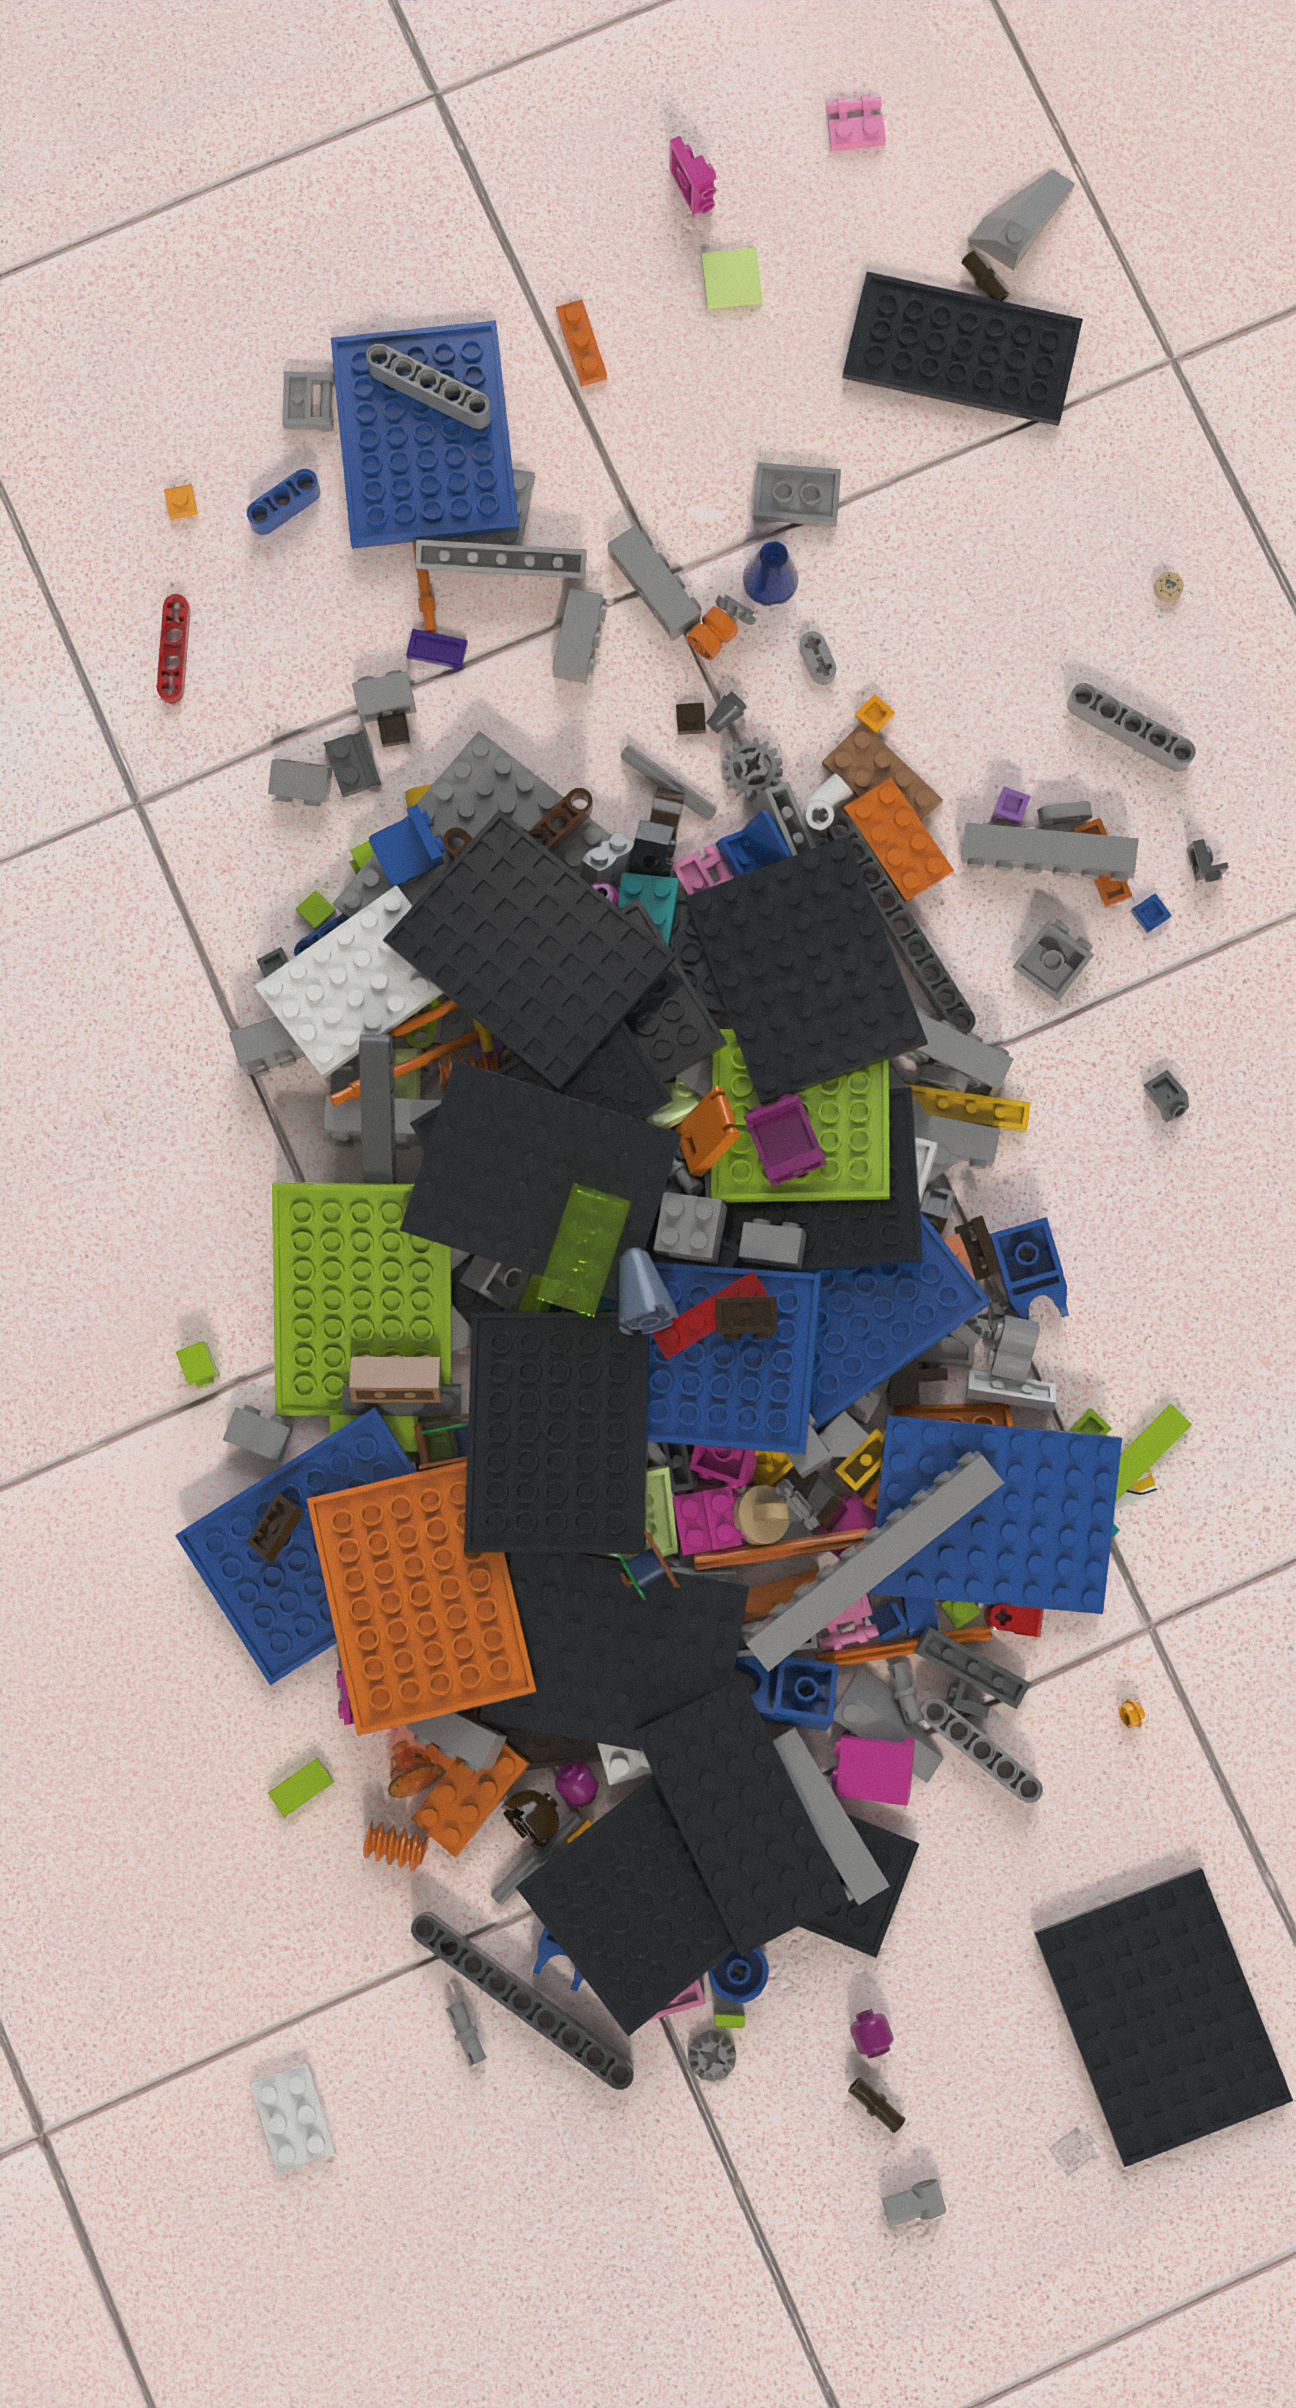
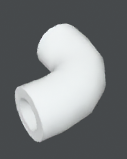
(825, 801)

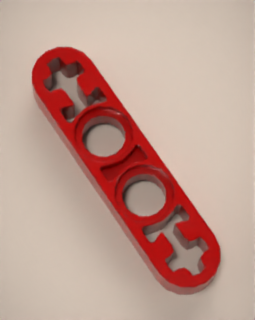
(170, 648)

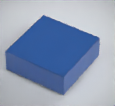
(1151, 913)

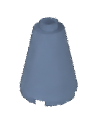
(642, 1295)

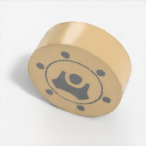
(1168, 587)

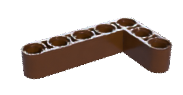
(543, 829)

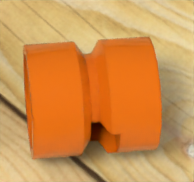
(710, 635)

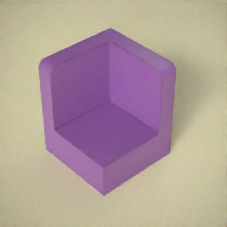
(1010, 806)

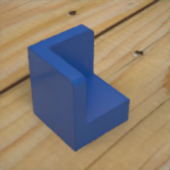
(888, 1619)

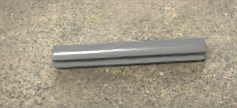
(668, 781)
(536, 1858)

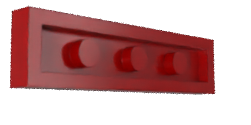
(701, 1319)

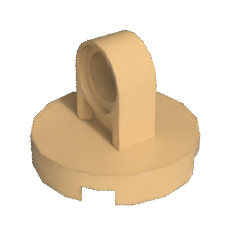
(761, 1515)

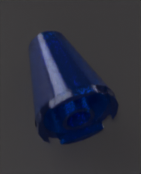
(771, 575)

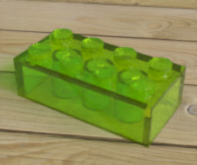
(583, 1250)

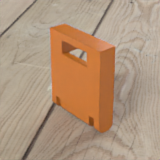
(707, 1132)

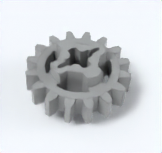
(743, 762)

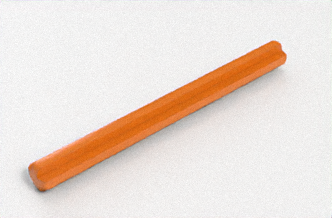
(779, 1549)
(900, 1647)

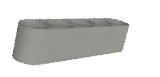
(421, 375)
(1145, 727)
(993, 1757)

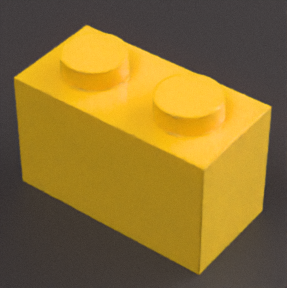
(862, 1462)

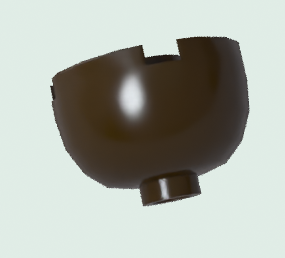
(533, 1816)

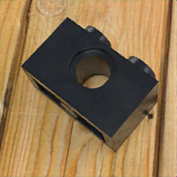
(652, 849)

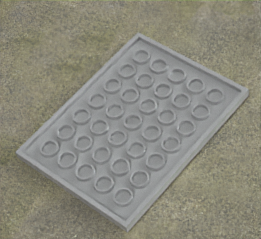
(467, 797)

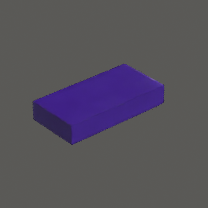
(437, 649)

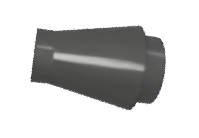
(726, 712)

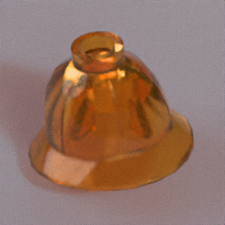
(411, 1770)

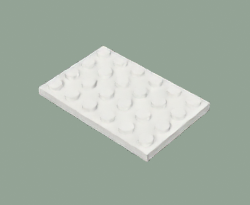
(347, 986)

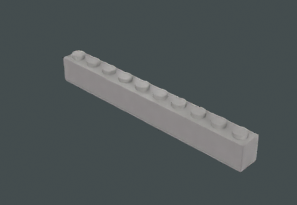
(872, 1560)

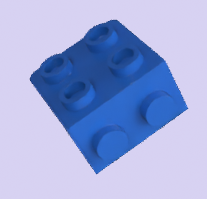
(753, 846)
(408, 847)

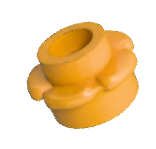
(1131, 1713)

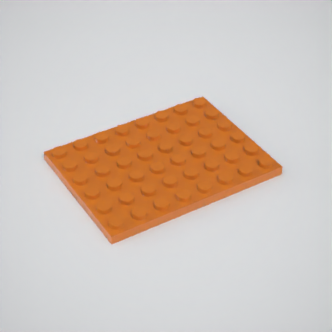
(411, 1610)

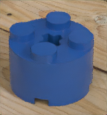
(741, 1987)

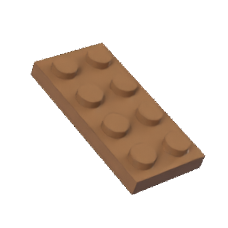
(867, 762)

